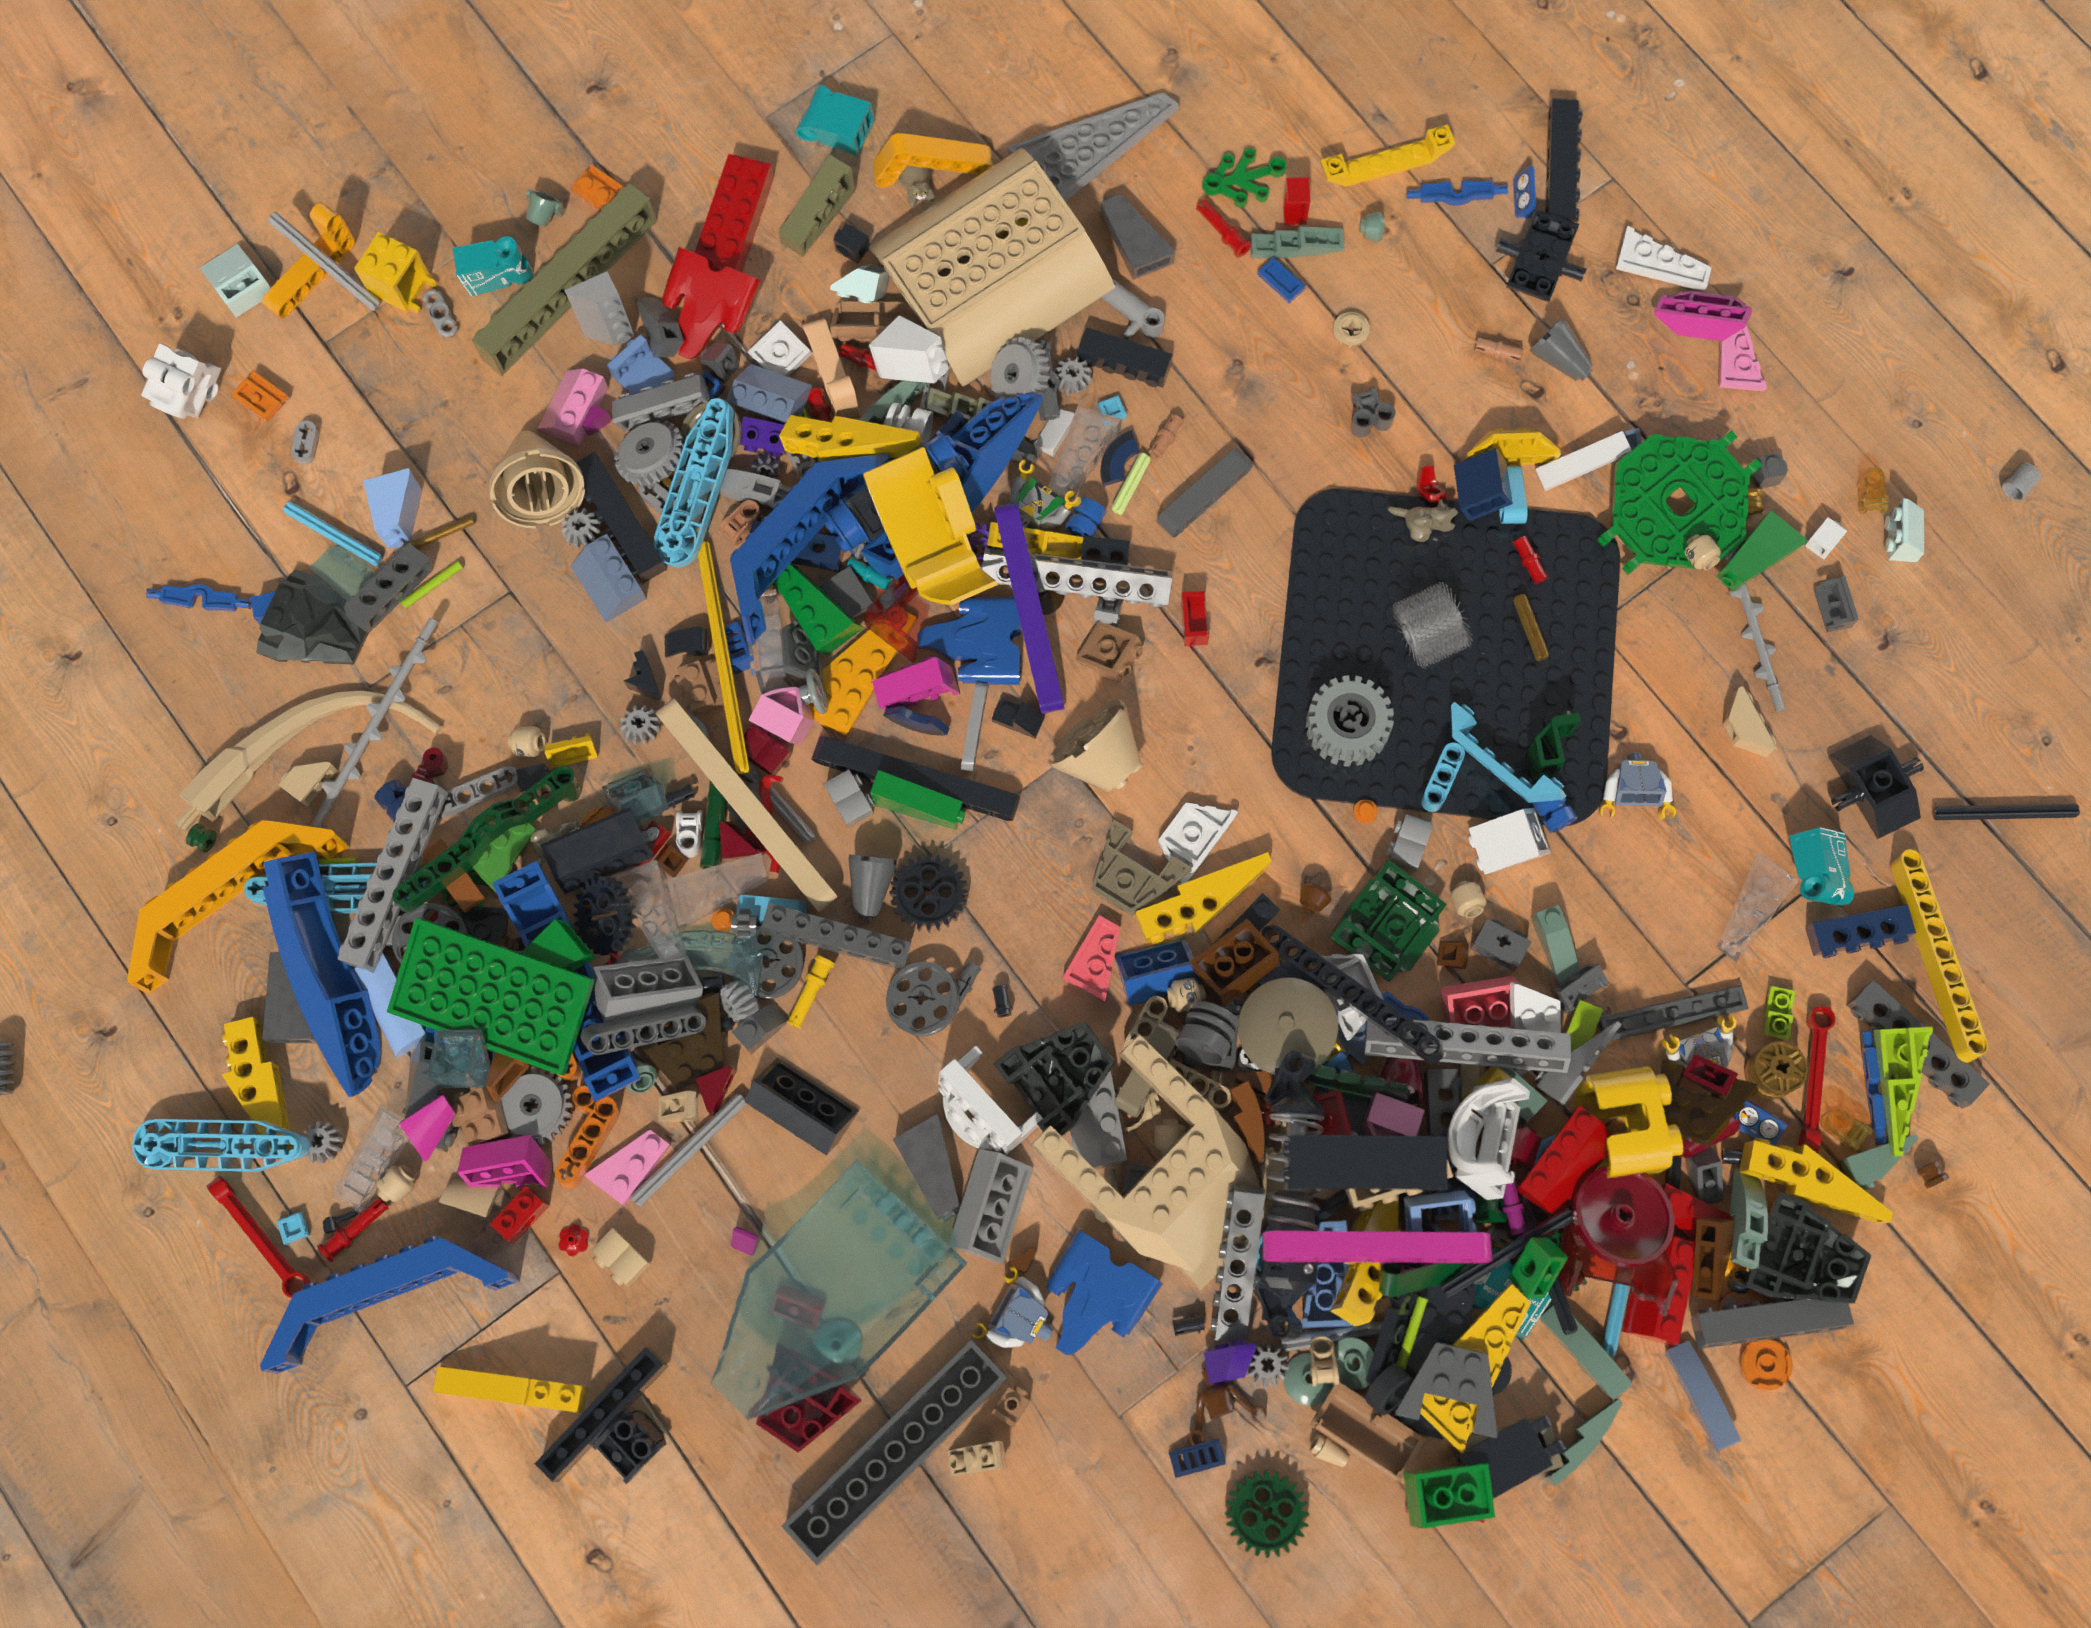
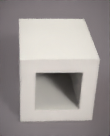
(1826, 538)

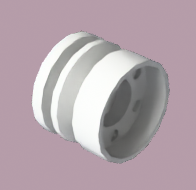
(920, 421)

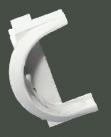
(963, 1093)
(1500, 1117)

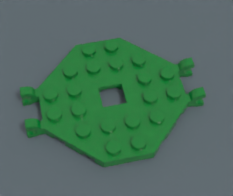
(1654, 473)

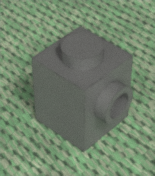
(1771, 472)

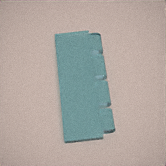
(342, 572)

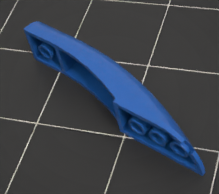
(987, 446)
(324, 987)

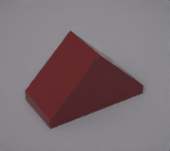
(736, 843)
(1710, 1075)
(714, 1088)

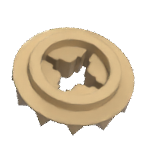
(1359, 324)

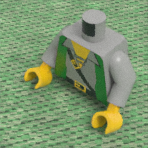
(1039, 505)

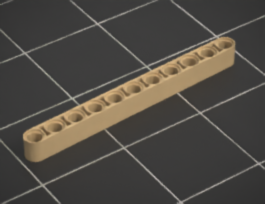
(746, 805)

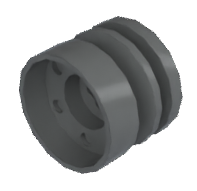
(1207, 1033)

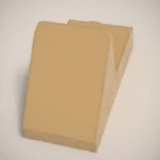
(678, 1107)

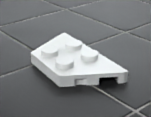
(1195, 834)
(1358, 969)
(1533, 1011)

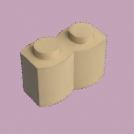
(620, 1258)

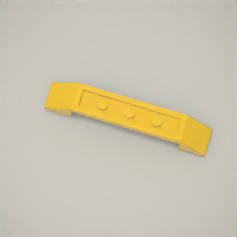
(1388, 162)

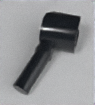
(330, 1223)

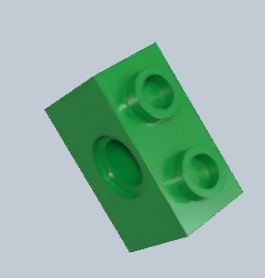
(1537, 1268)

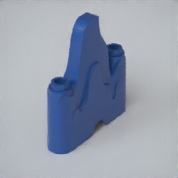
(981, 638)
(1101, 1292)

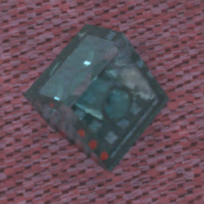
(638, 791)
(459, 1059)

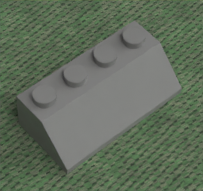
(600, 310)
(660, 403)
(645, 987)
(1098, 1130)
(990, 1206)

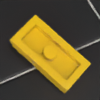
(570, 751)

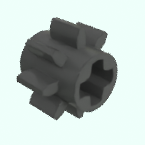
(766, 466)
(744, 923)

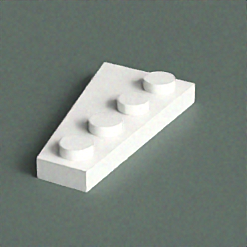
(1649, 259)

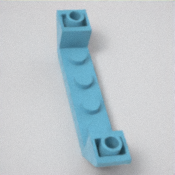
(1543, 790)

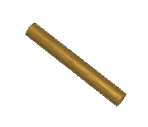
(443, 532)

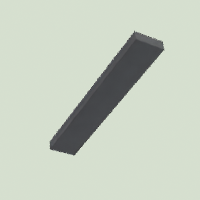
(1676, 1012)

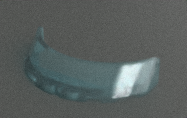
(713, 952)

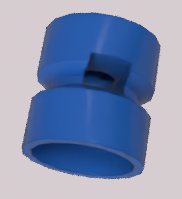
(1086, 518)
(1556, 814)

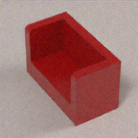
(1296, 200)
(1194, 618)

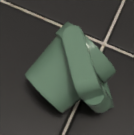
(542, 207)

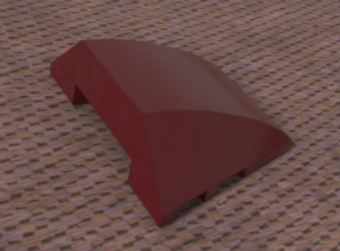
(810, 1417)

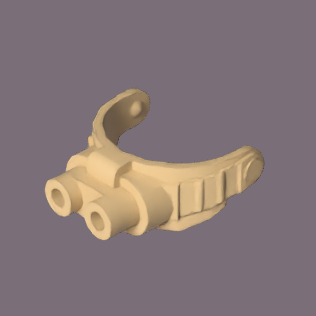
(1150, 1110)

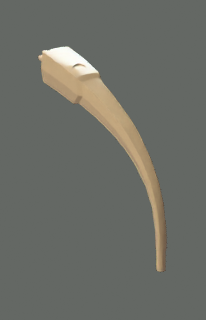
(235, 766)

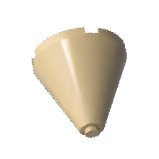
(535, 483)

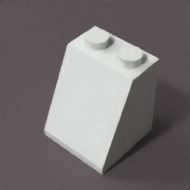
(909, 353)
(1508, 841)

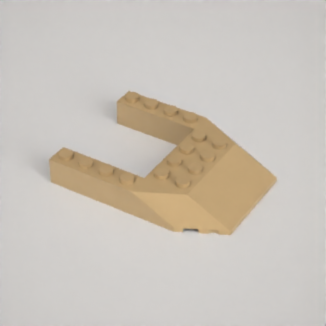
(1182, 1199)

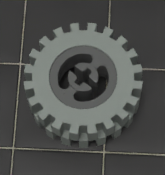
(1352, 740)

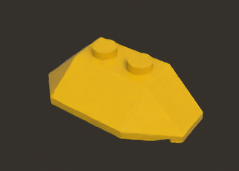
(1518, 446)

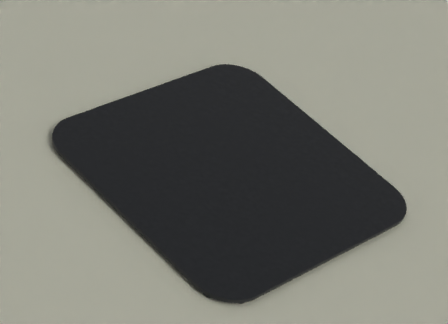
(1339, 621)

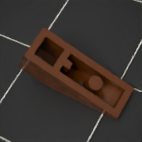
(1711, 1256)

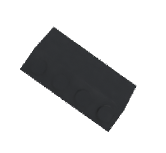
(597, 850)
(801, 1106)

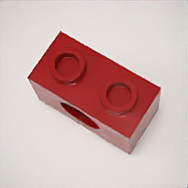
(519, 1215)

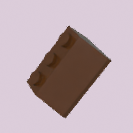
(1235, 963)

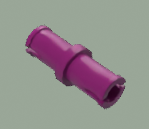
(1513, 1209)

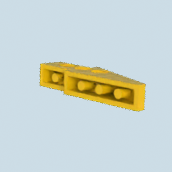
(845, 438)
(1218, 886)
(265, 1076)
(1832, 1192)
(1347, 1302)
(510, 1389)

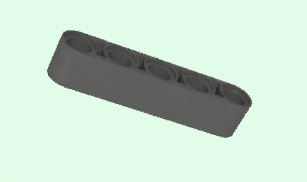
(1204, 492)
(632, 1026)

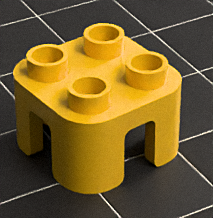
(1638, 1100)

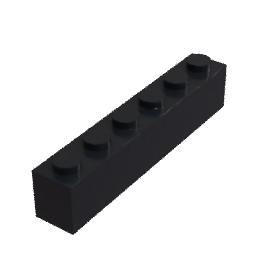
(1562, 159)
(620, 519)
(601, 1414)

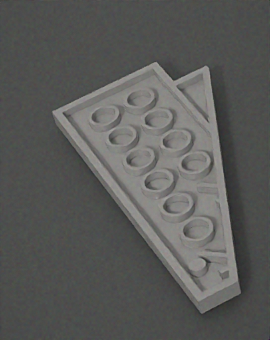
(1088, 147)

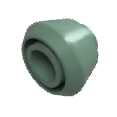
(1373, 226)
(648, 1077)

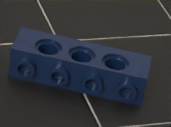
(828, 559)
(1896, 919)

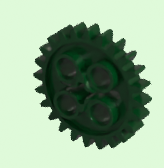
(1255, 1534)

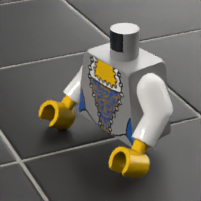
(1712, 1044)

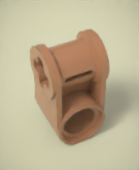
(737, 524)

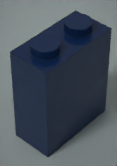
(1483, 484)

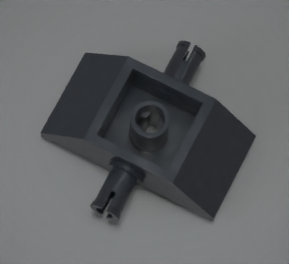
(1542, 256)
(1883, 805)

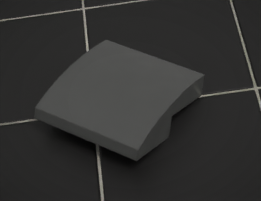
(848, 592)

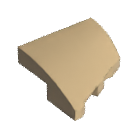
(470, 1198)

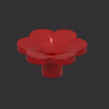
(579, 1241)

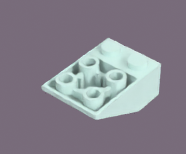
(236, 280)

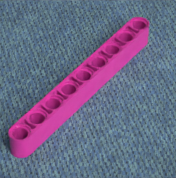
(1376, 1247)

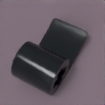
(689, 640)

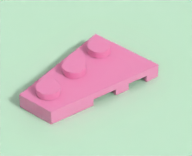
(1738, 363)
(629, 1167)

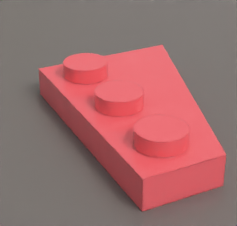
(1094, 960)

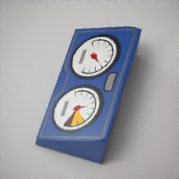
(1524, 193)
(1760, 1123)

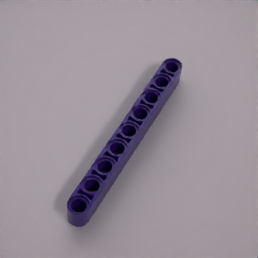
(1029, 608)

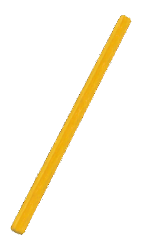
(723, 660)

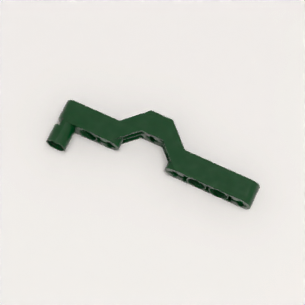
(479, 835)

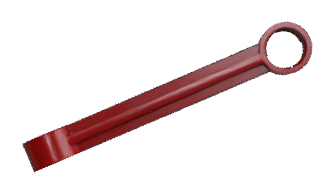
(1810, 1133)
(224, 1194)

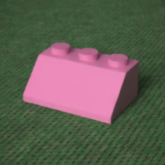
(571, 405)

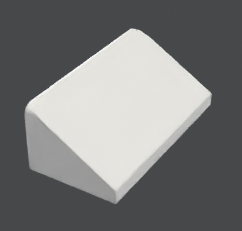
(1055, 432)

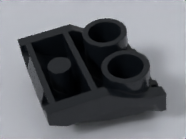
(631, 1442)

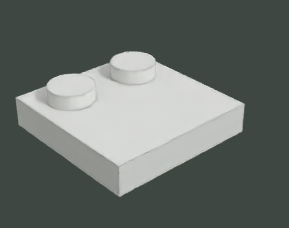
(780, 351)

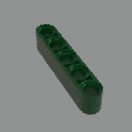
(1405, 1278)

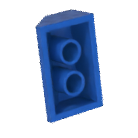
(1153, 969)

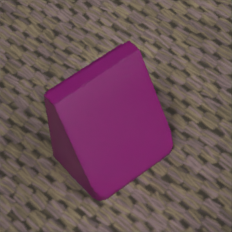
(595, 420)
(744, 1241)

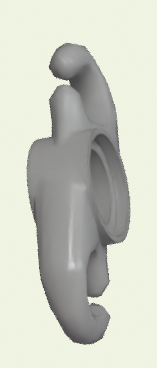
(440, 303)

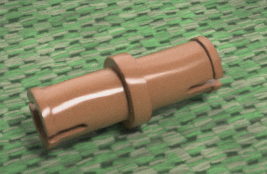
(1499, 349)
(1165, 436)

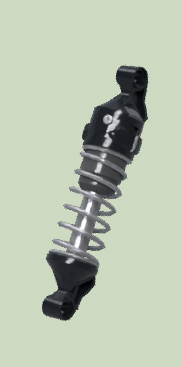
(1291, 1209)

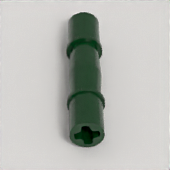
(714, 816)

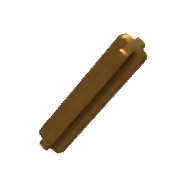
(1531, 627)

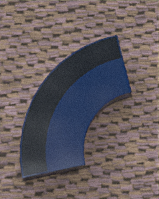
(1116, 458)
(916, 722)

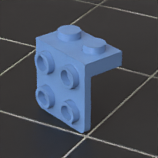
(637, 368)

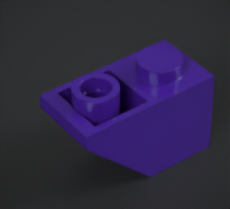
(1228, 1361)

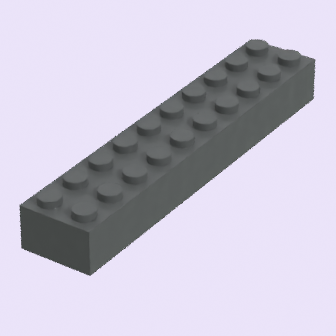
(894, 1453)

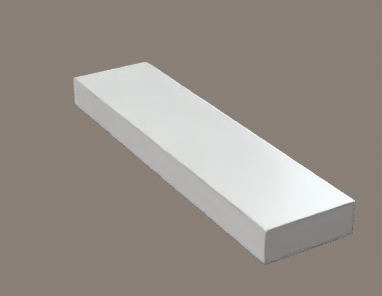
(1583, 461)

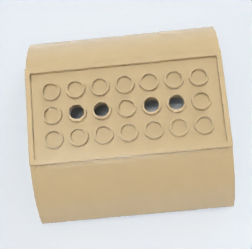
(1010, 283)

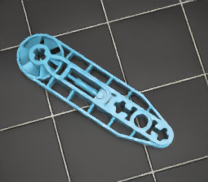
(695, 486)
(329, 883)
(170, 1148)

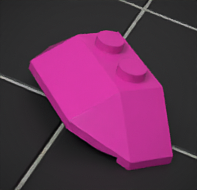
(1703, 314)

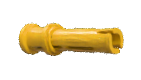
(815, 980)

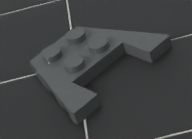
(1454, 1375)

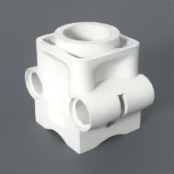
(179, 382)

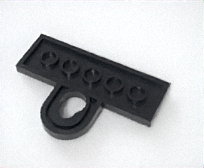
(1444, 1322)

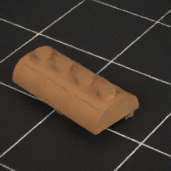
(867, 320)
(1366, 1433)

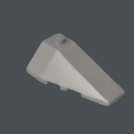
(1561, 1085)

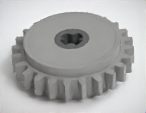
(1019, 369)
(649, 452)
(551, 1108)

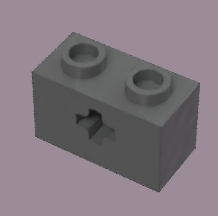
(1488, 943)

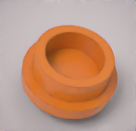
(1365, 811)
(722, 919)

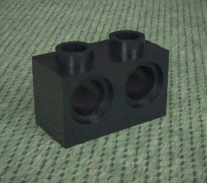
(1105, 549)

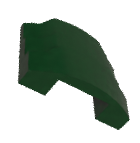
(1389, 921)

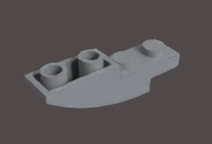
(752, 486)

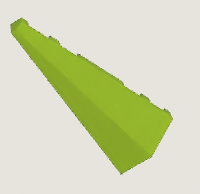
(1900, 1067)

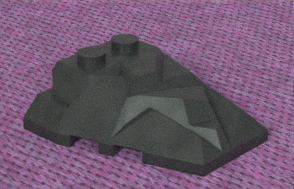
(309, 624)
(1058, 1074)
(1807, 1257)

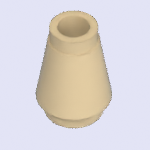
(1328, 1450)

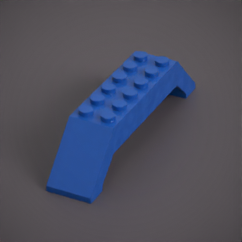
(789, 530)
(532, 908)
(369, 1286)

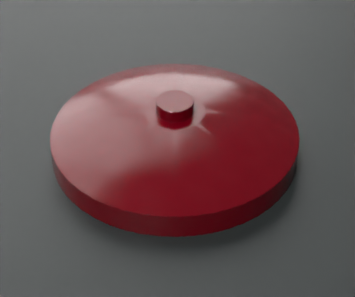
(1623, 1217)

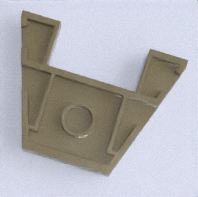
(1126, 881)

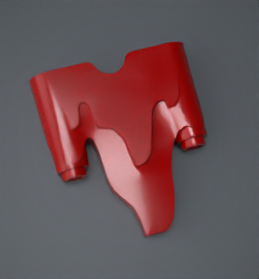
(709, 299)

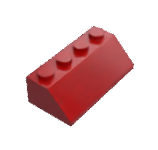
(1566, 1162)
(1644, 1317)

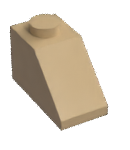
(306, 781)

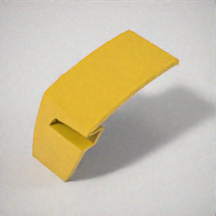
(928, 527)

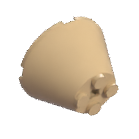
(1100, 749)

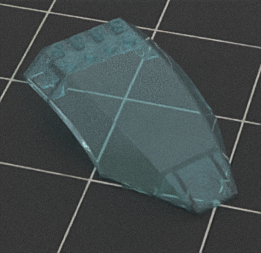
(831, 1296)

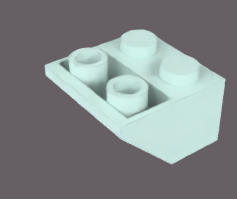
(865, 282)
(1905, 532)

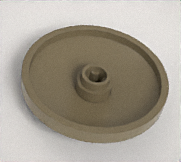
(1287, 1018)

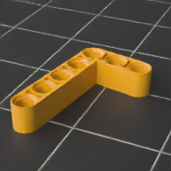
(928, 153)
(305, 273)

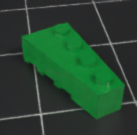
(816, 611)

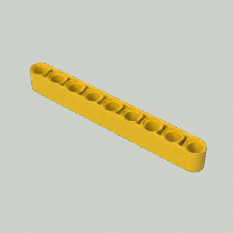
(1937, 966)

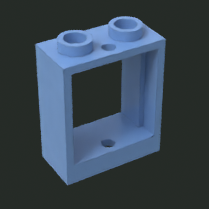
(1414, 1205)

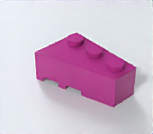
(915, 683)
(505, 1161)

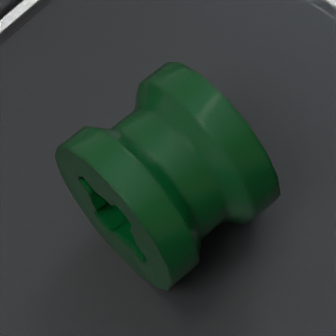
(201, 837)

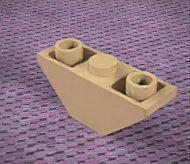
(1746, 726)
(977, 1458)

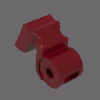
(434, 765)

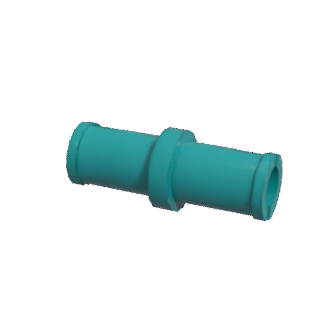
(869, 574)

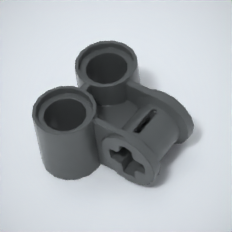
(1367, 409)

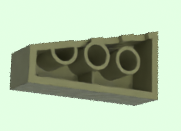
(818, 206)

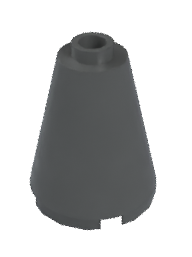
(1563, 351)
(869, 883)

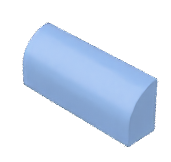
(399, 1032)

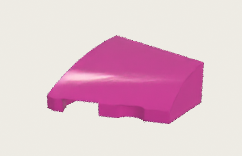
(428, 1125)

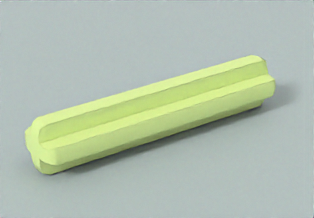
(1130, 483)

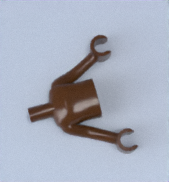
(1219, 1403)

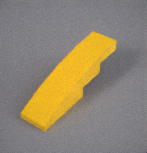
(1043, 542)

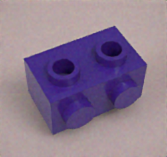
(764, 438)

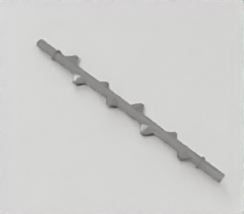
(1764, 650)
(371, 732)

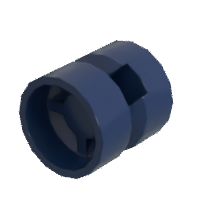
(391, 797)

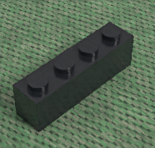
(1124, 357)

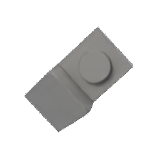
(1108, 611)

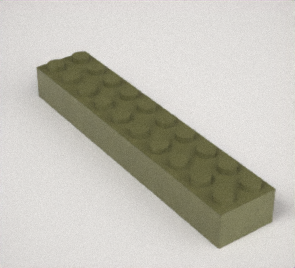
(544, 297)

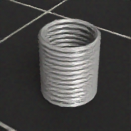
(2021, 481)

